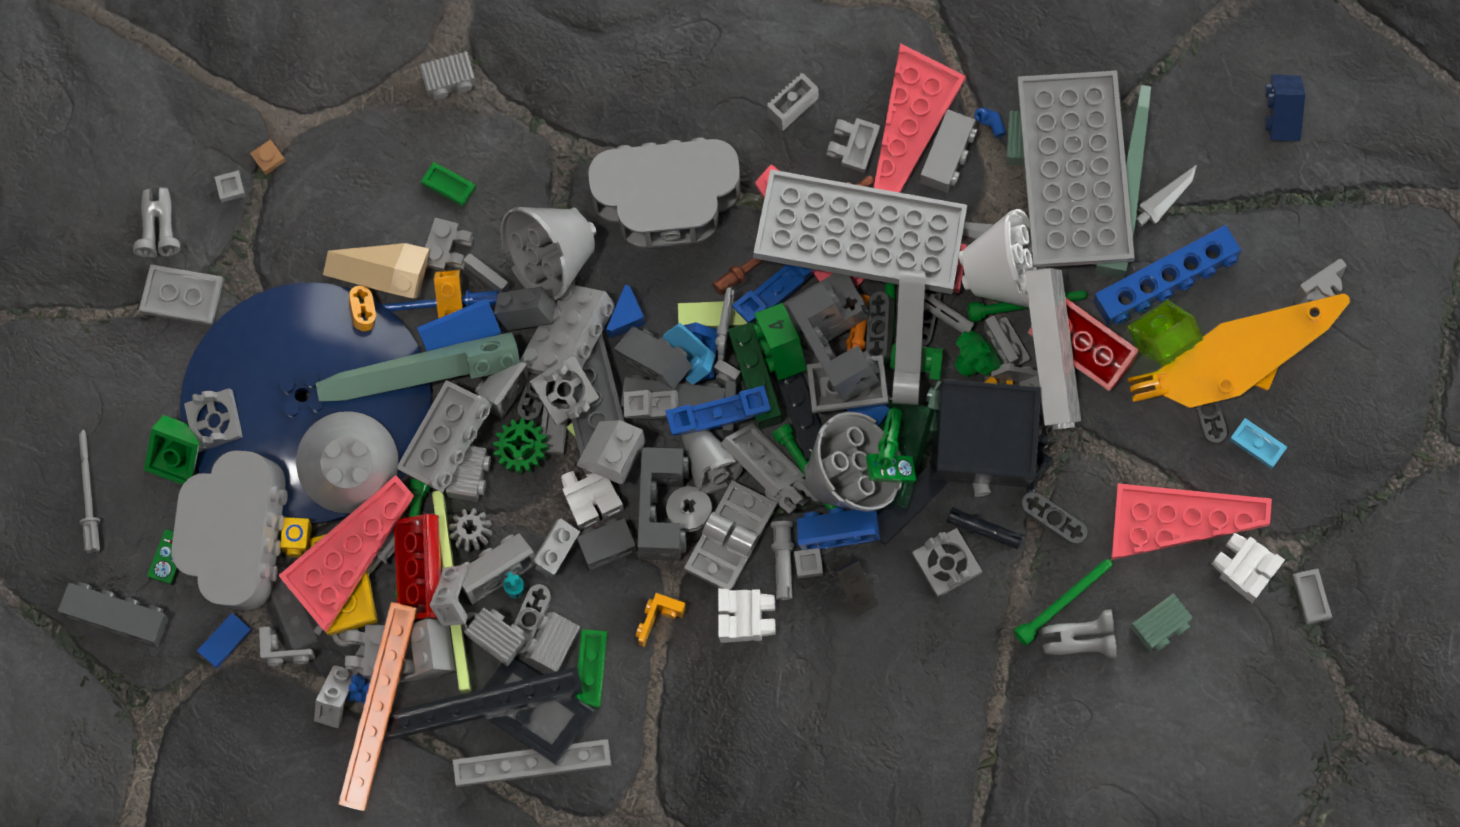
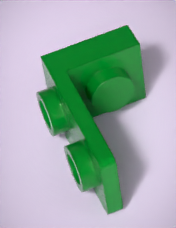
(930, 360)

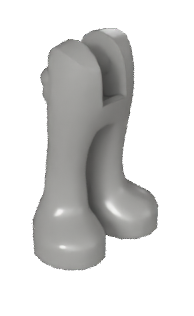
(150, 211)
(1067, 631)

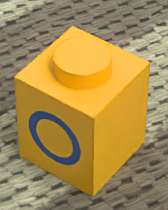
(296, 536)

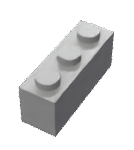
(948, 151)

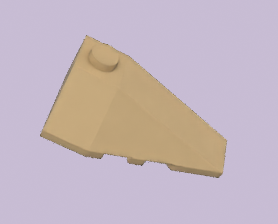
(386, 268)

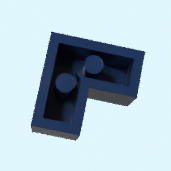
(1287, 101)

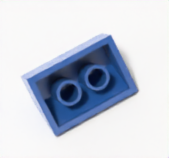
(460, 326)
(837, 528)

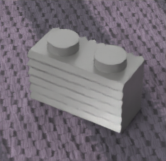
(448, 75)
(792, 101)
(468, 476)
(496, 636)
(551, 641)

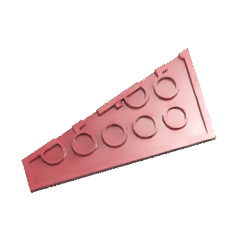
(916, 108)
(1167, 517)
(336, 563)

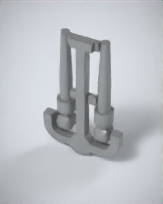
(722, 329)

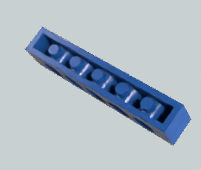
(1218, 241)

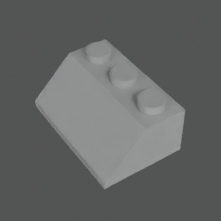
(826, 398)
(492, 566)

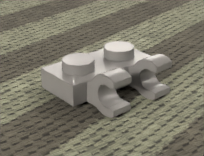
(860, 144)
(441, 242)
(371, 640)

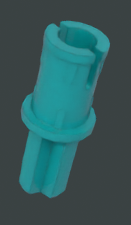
(513, 585)

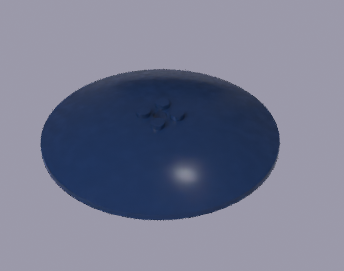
(284, 346)

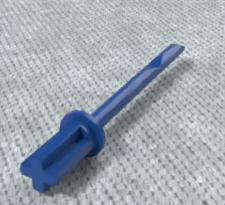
(471, 298)

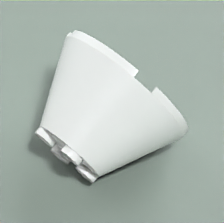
(999, 259)

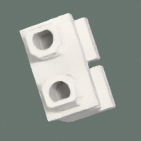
(586, 494)
(1250, 567)
(742, 615)

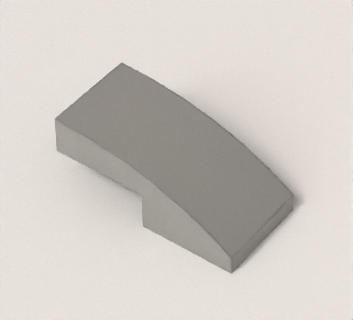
(649, 404)

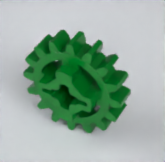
(510, 442)

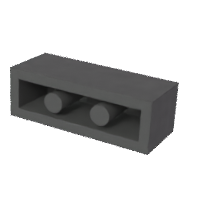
(653, 356)

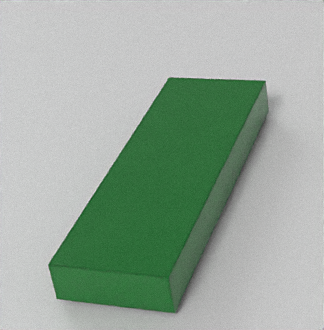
(591, 666)

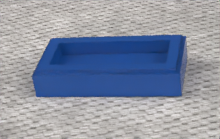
(224, 640)

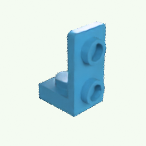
(698, 354)

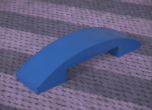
(773, 291)
(718, 413)

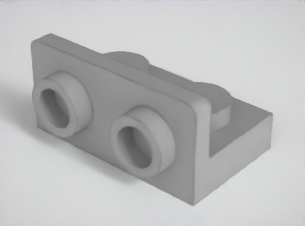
(1006, 341)
(555, 547)

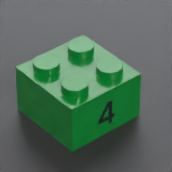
(779, 342)

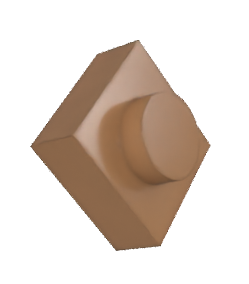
(267, 157)

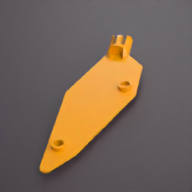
(1239, 354)

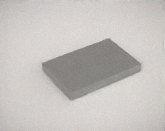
(181, 295)

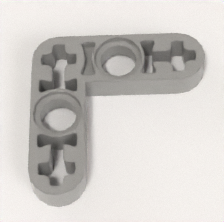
(529, 600)

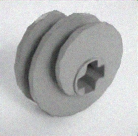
(689, 496)

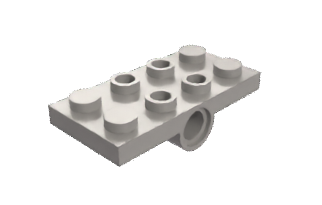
(730, 536)

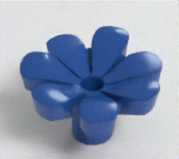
(358, 689)

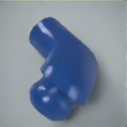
(991, 119)

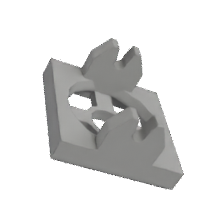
(1320, 284)
(553, 374)
(217, 437)
(952, 538)

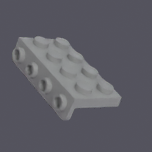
(574, 330)
(444, 436)

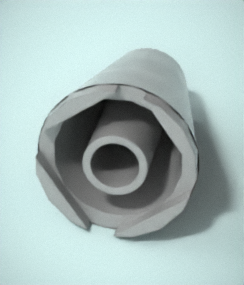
(709, 461)

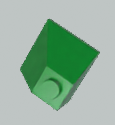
(172, 450)

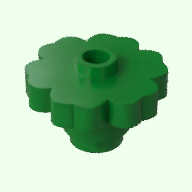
(976, 355)

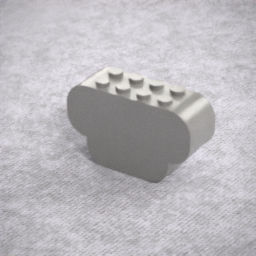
(665, 190)
(231, 529)

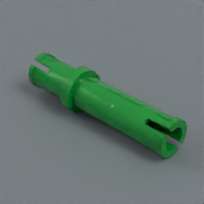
(888, 444)

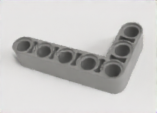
(909, 337)

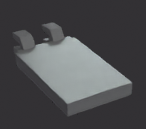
(768, 466)

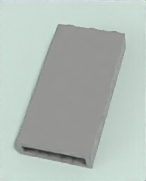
(1053, 348)

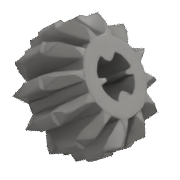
(480, 525)

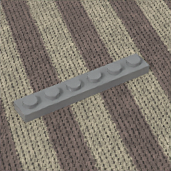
(530, 764)

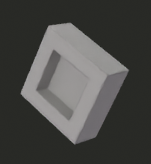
(230, 186)
(726, 372)
(808, 563)

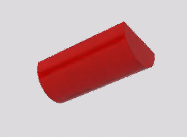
(1097, 348)
(417, 562)

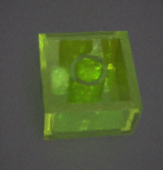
(1165, 333)

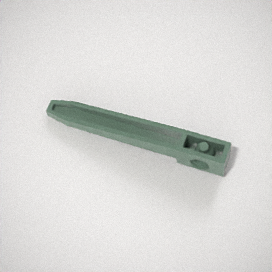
(1133, 170)
(472, 357)

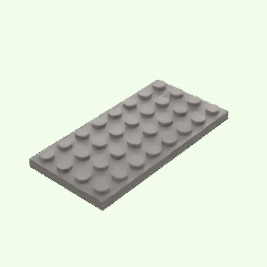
(1075, 169)
(859, 230)

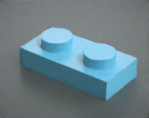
(1258, 443)

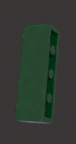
(753, 370)

